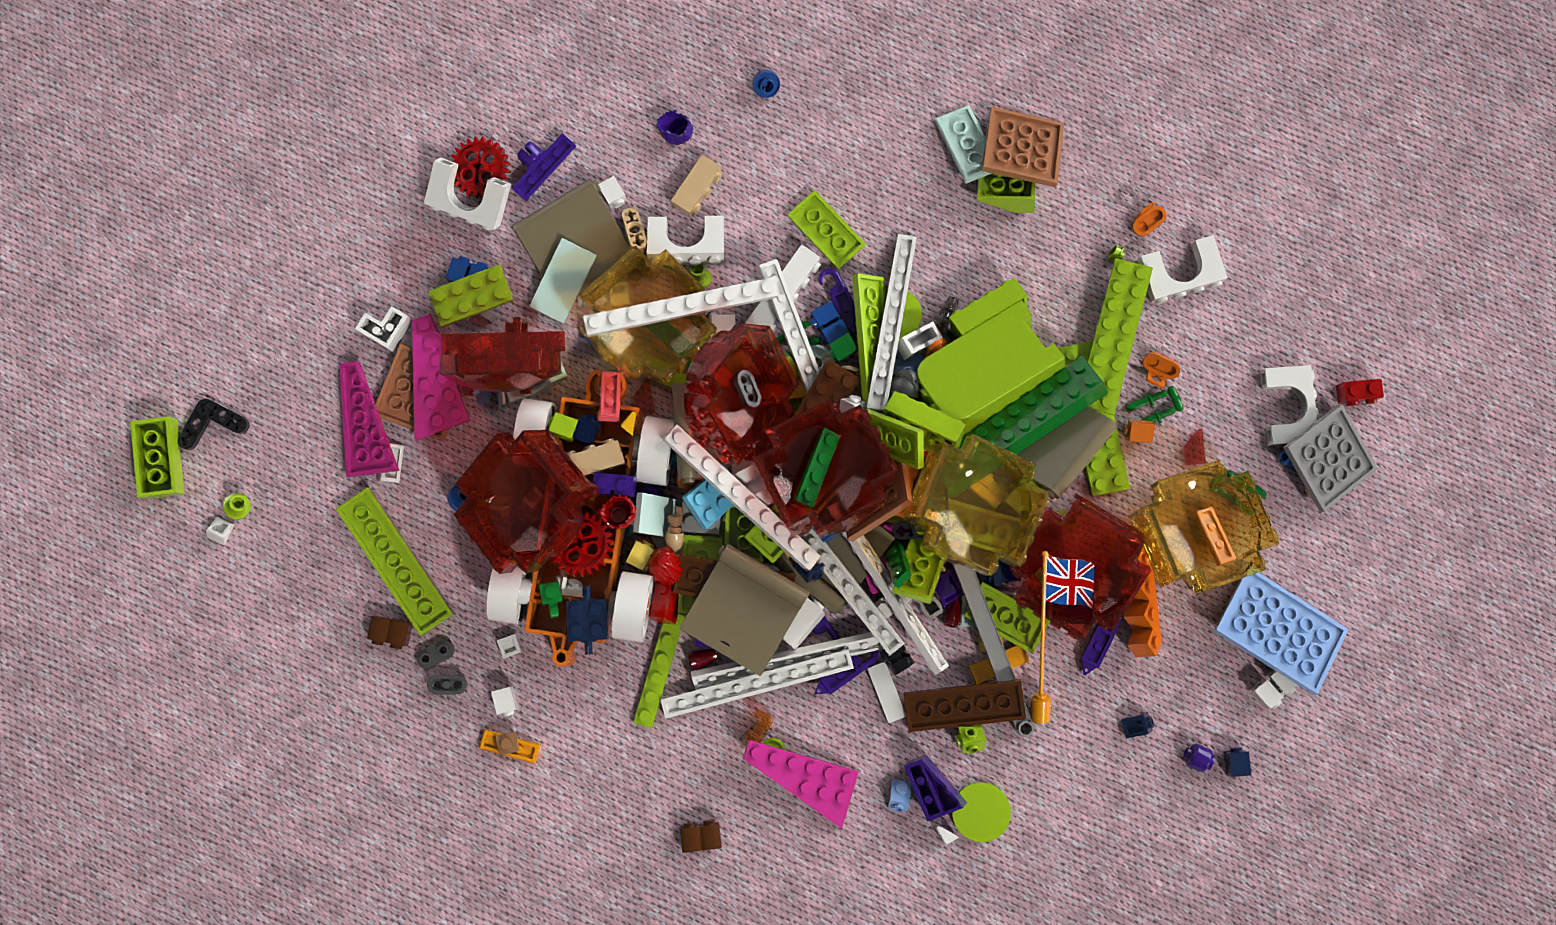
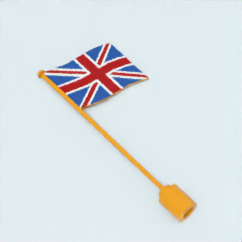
(1065, 584)

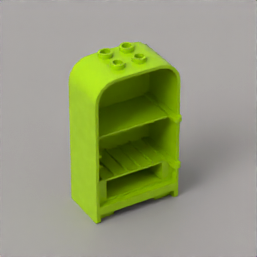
(988, 368)

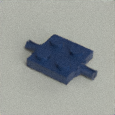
(587, 620)

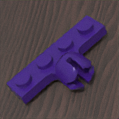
(541, 164)

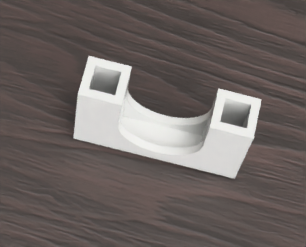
(441, 196)
(707, 251)
(1209, 272)
(1300, 381)
(805, 620)

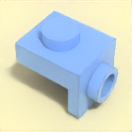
(899, 795)

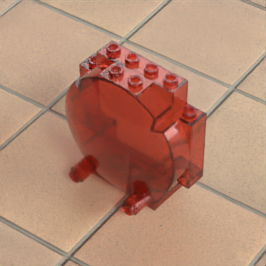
(500, 360)
(712, 400)
(853, 479)
(523, 500)
(1093, 536)

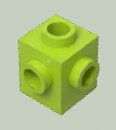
(970, 739)

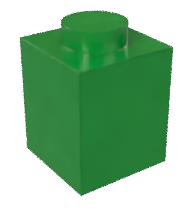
(843, 347)

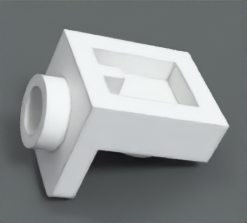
(569, 587)

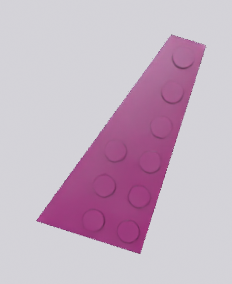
(436, 398)
(364, 434)
(813, 781)

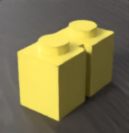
(640, 554)

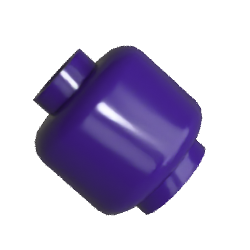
(1199, 757)

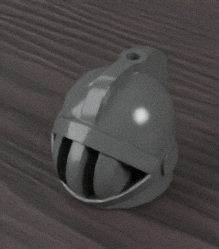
(905, 382)

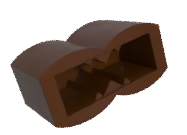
(389, 631)
(700, 837)

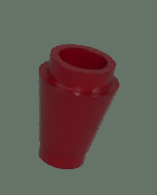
(952, 615)
(700, 658)

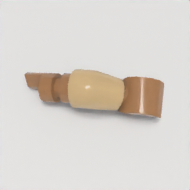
(674, 536)

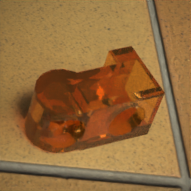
(760, 728)

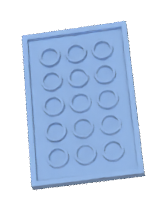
(1281, 631)

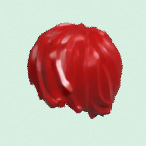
(618, 512)
(664, 566)

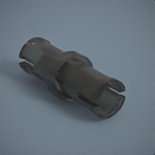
(946, 312)

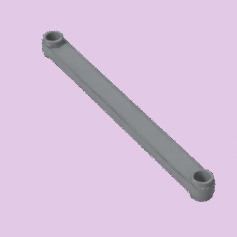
(988, 634)

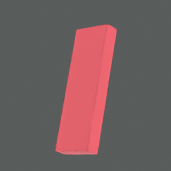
(610, 396)

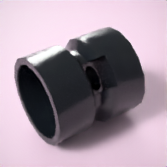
(898, 660)

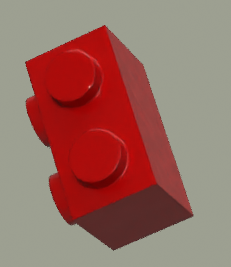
(1360, 391)
(664, 604)

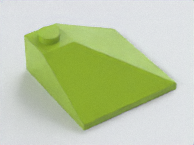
(1007, 193)

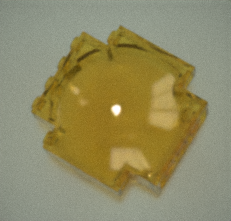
(650, 349)
(977, 505)
(1176, 542)

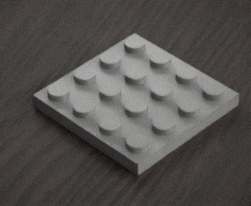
(1330, 458)

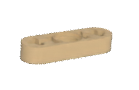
(636, 224)

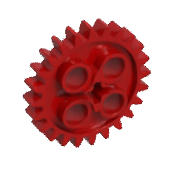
(496, 168)
(587, 562)

